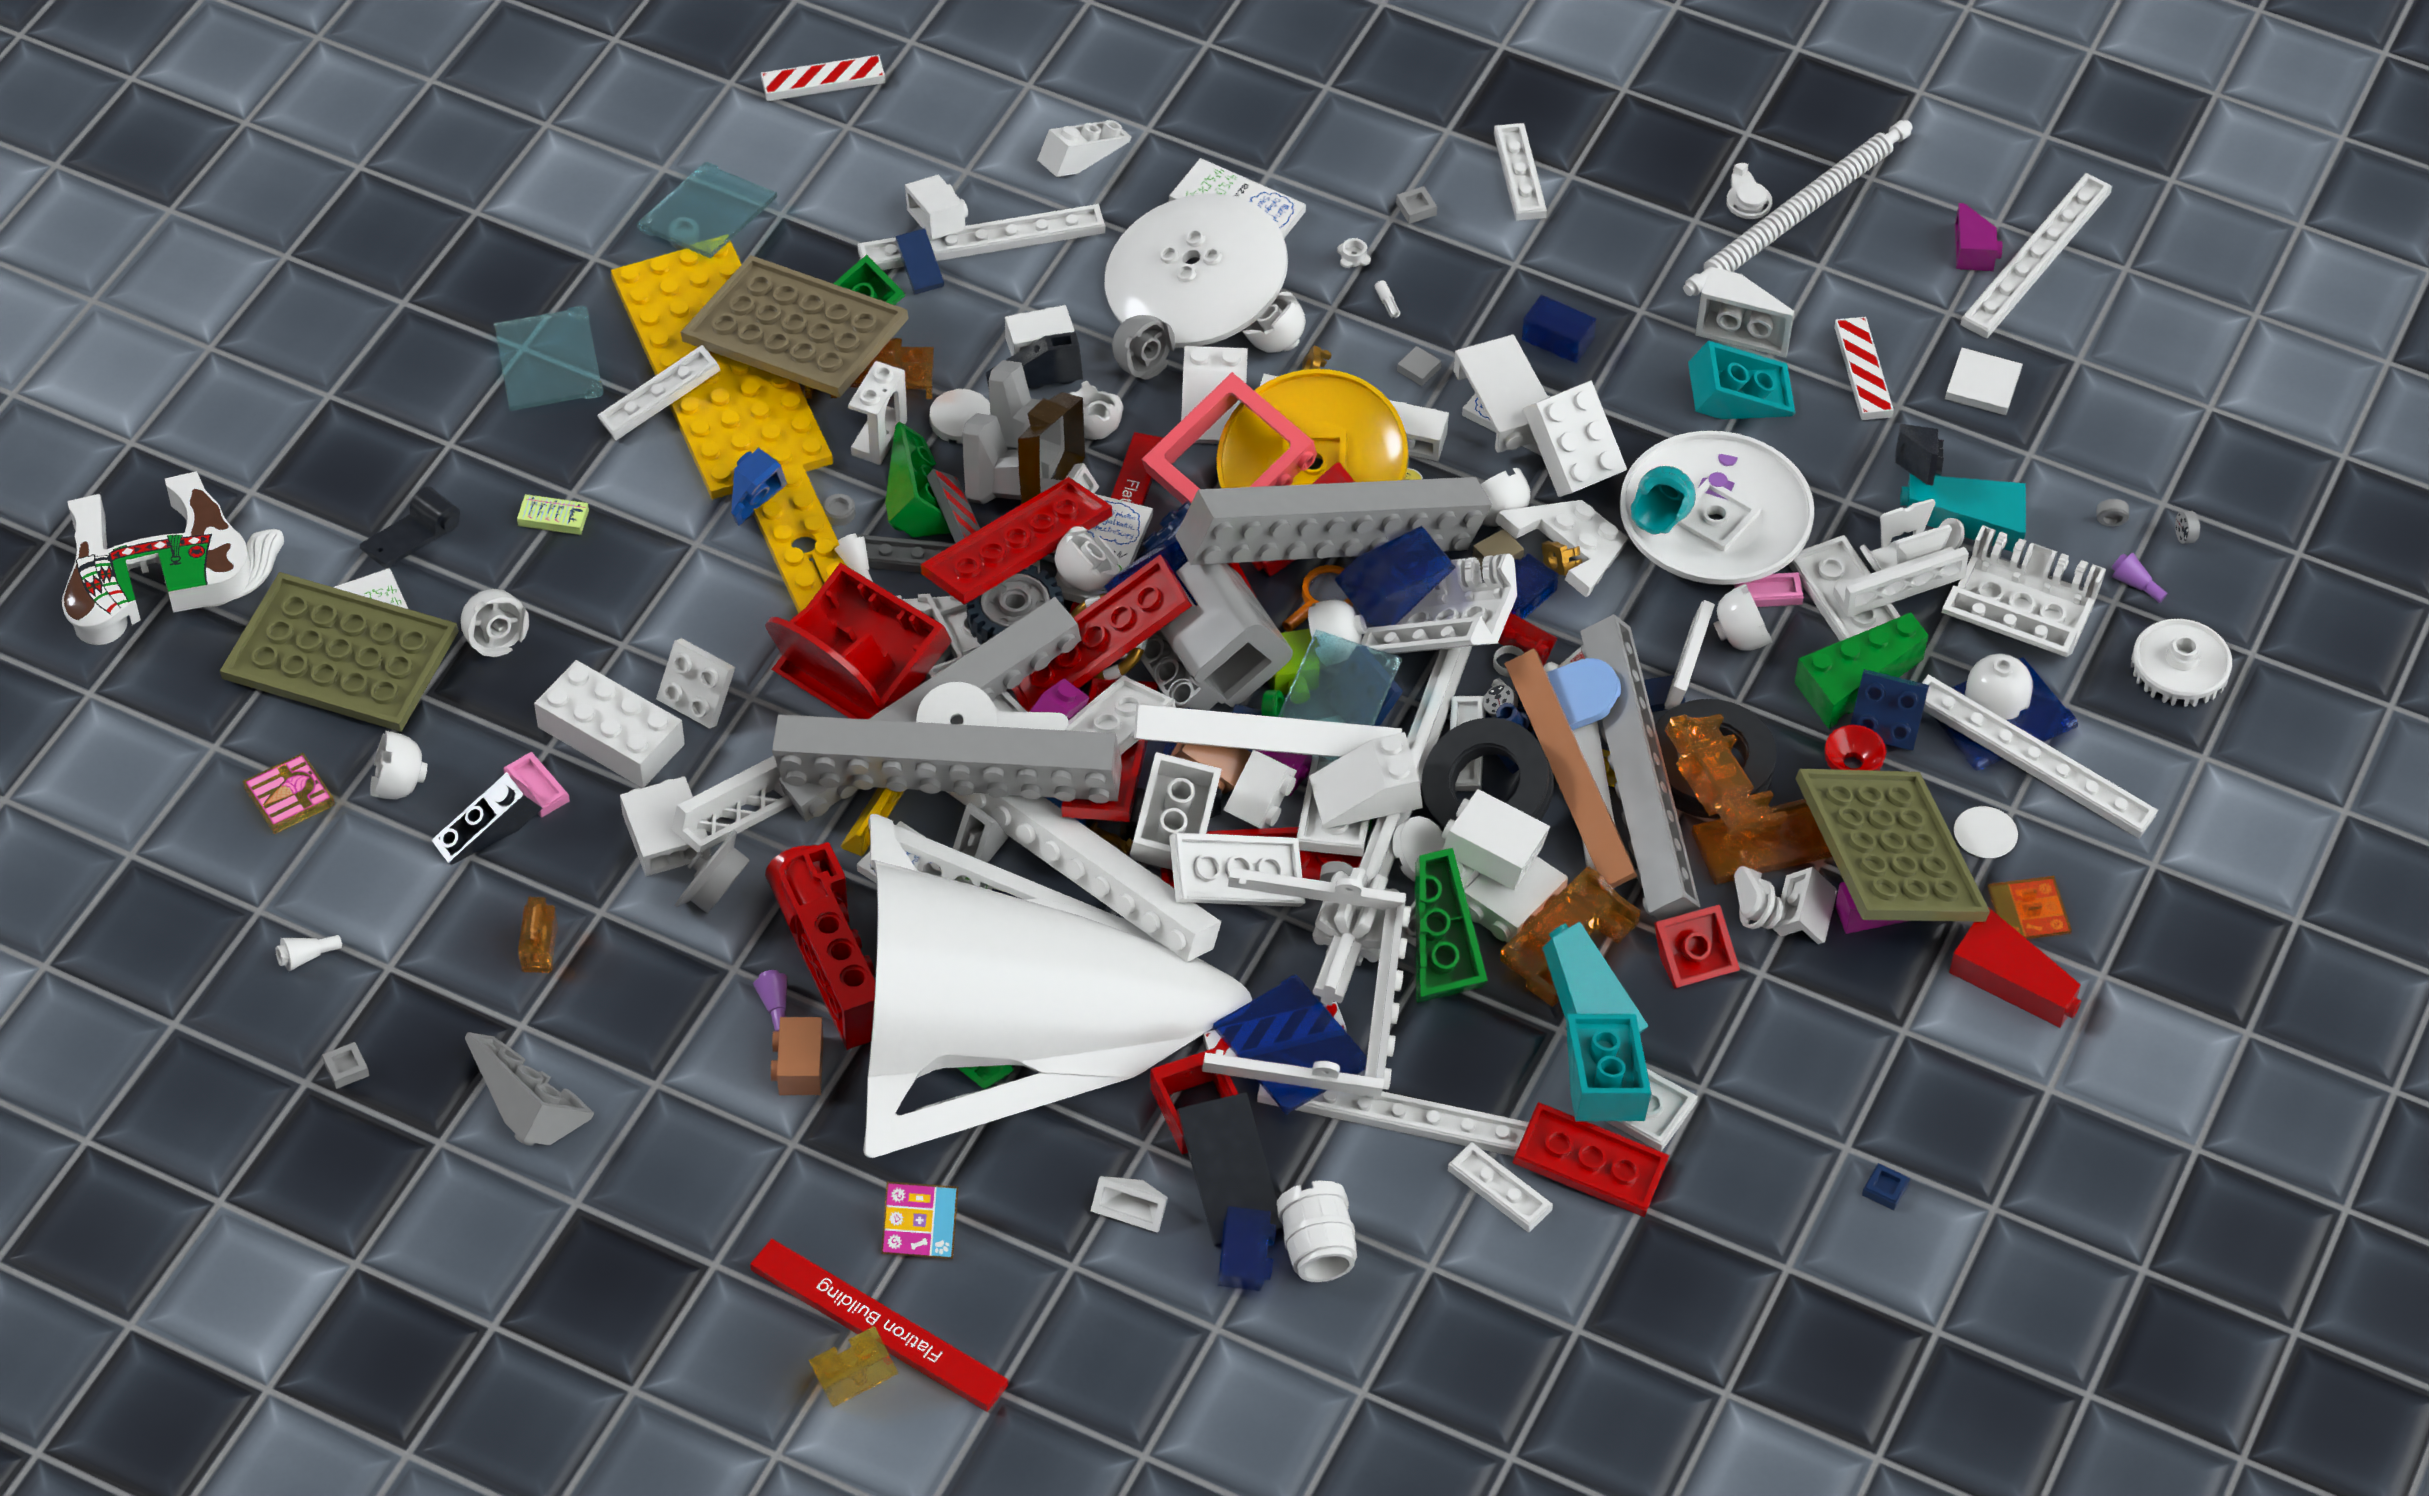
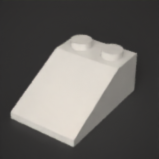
(1743, 314)
(1202, 373)
(1368, 783)

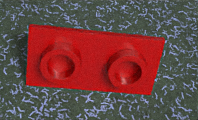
(1527, 636)

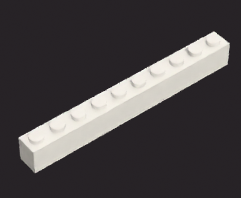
(1102, 871)

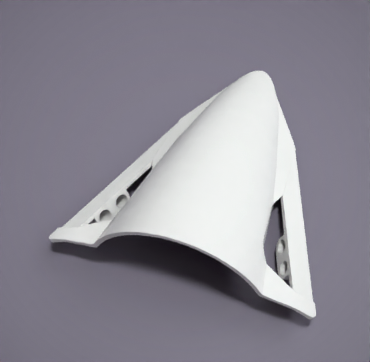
(1012, 984)

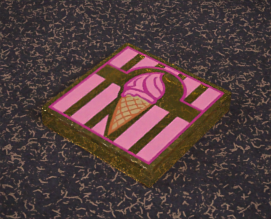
(288, 793)

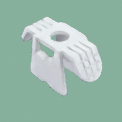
(1920, 543)

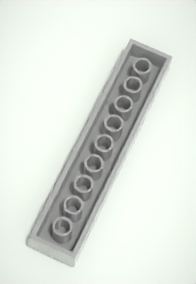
(1328, 519)
(948, 758)

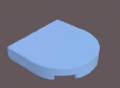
(1585, 690)

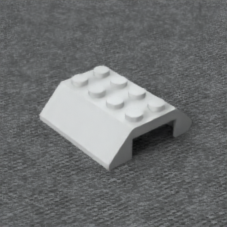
(2025, 598)
(1456, 611)

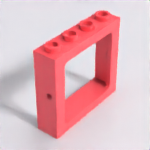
(1160, 459)

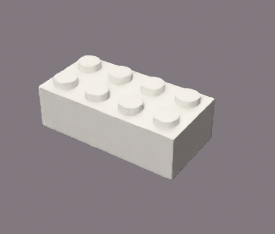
(609, 723)

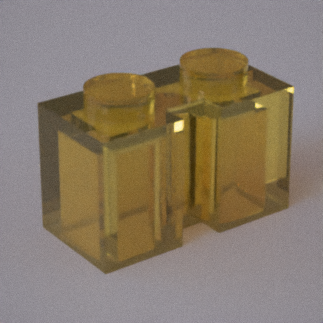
(855, 1369)

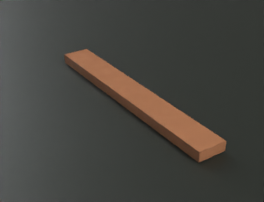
(1570, 769)

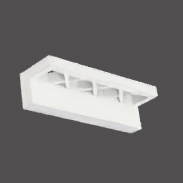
(1901, 581)
(726, 801)

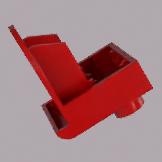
(857, 645)

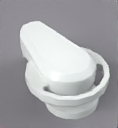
(1746, 196)
(1757, 899)

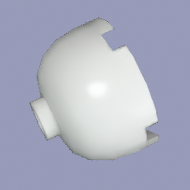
(1279, 326)
(1505, 494)
(1085, 561)
(1336, 619)
(1741, 620)
(494, 622)
(2000, 685)
(397, 767)

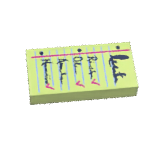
(553, 514)

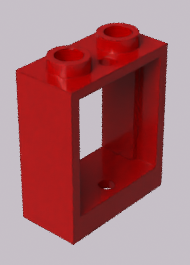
(1181, 1076)

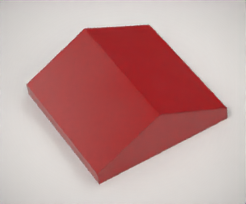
(1695, 946)

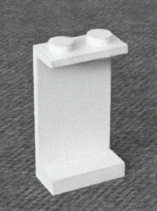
(1503, 386)

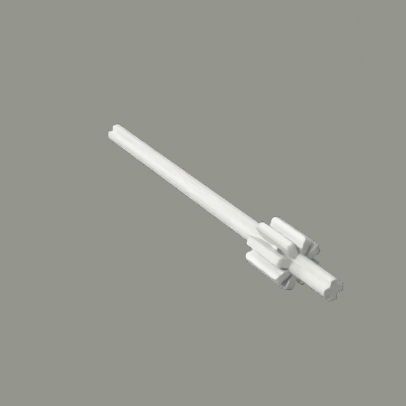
(1357, 930)

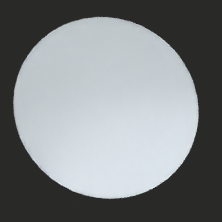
(1985, 832)

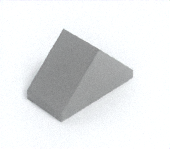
(979, 834)

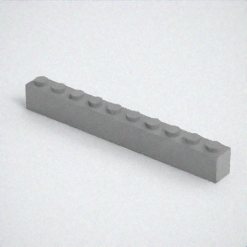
(991, 667)
(1642, 777)

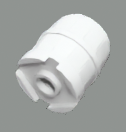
(1318, 1231)

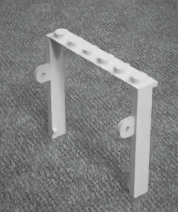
(1389, 979)

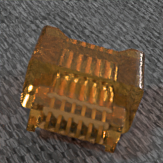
(537, 936)

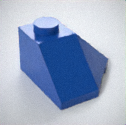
(754, 483)

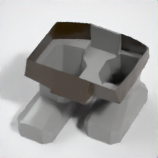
(1021, 440)

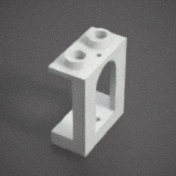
(872, 399)

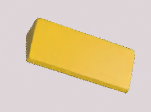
(881, 804)

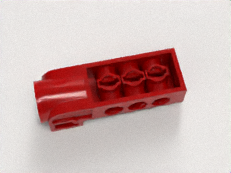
(818, 918)

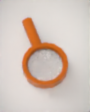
(1317, 587)

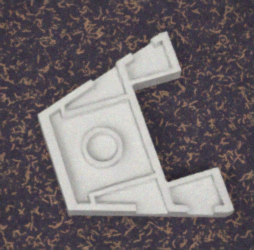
(1571, 525)
(953, 616)

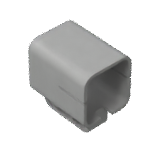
(1218, 647)

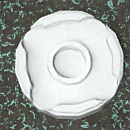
(953, 410)
(1415, 838)

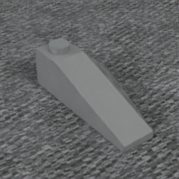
(523, 1095)

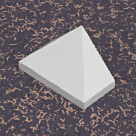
(1130, 1202)

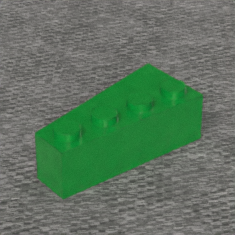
(1833, 674)
(1445, 935)

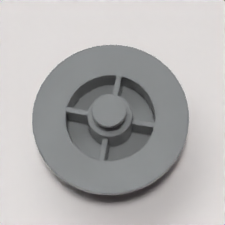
(714, 875)

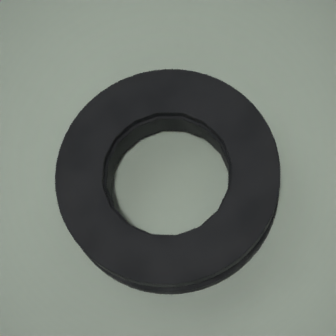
(1482, 738)
(1753, 742)

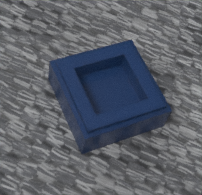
(1886, 1186)

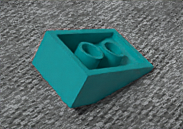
(1739, 384)
(1607, 1068)

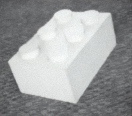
(1575, 439)
(1175, 801)

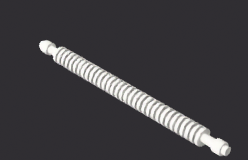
(1801, 204)

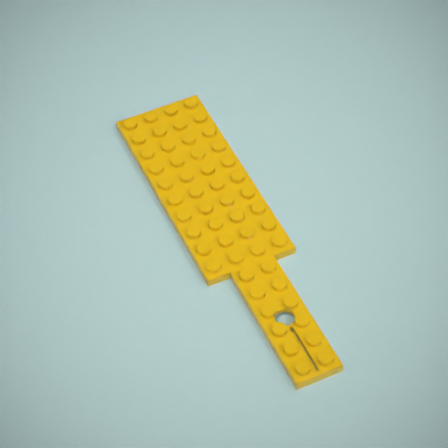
(736, 411)

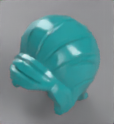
(1662, 499)

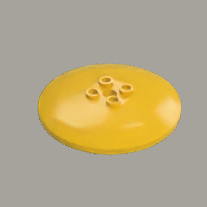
(1335, 410)

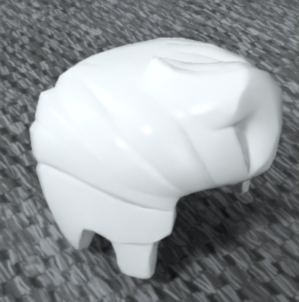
(1100, 410)

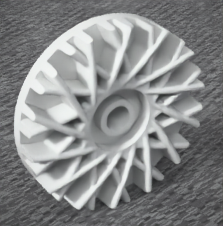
(2181, 661)

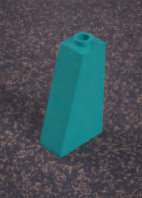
(1974, 503)
(1584, 977)

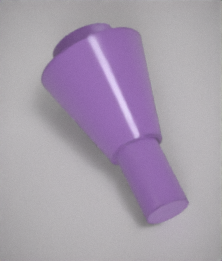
(2132, 572)
(772, 990)

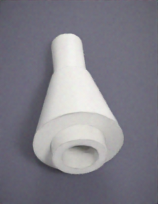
(854, 554)
(298, 951)

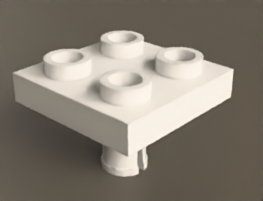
(695, 683)

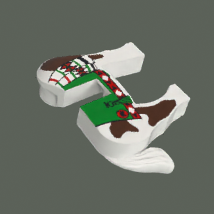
(199, 566)

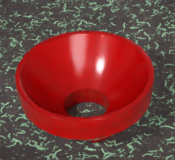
(1855, 742)

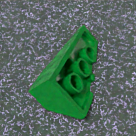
(909, 496)

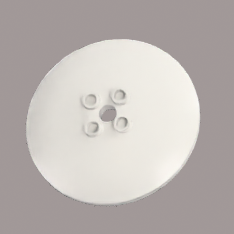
(1219, 295)
(1762, 520)

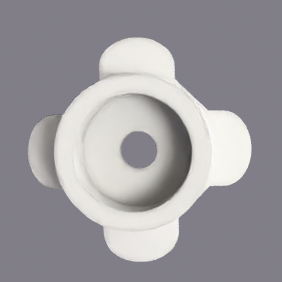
(1353, 253)

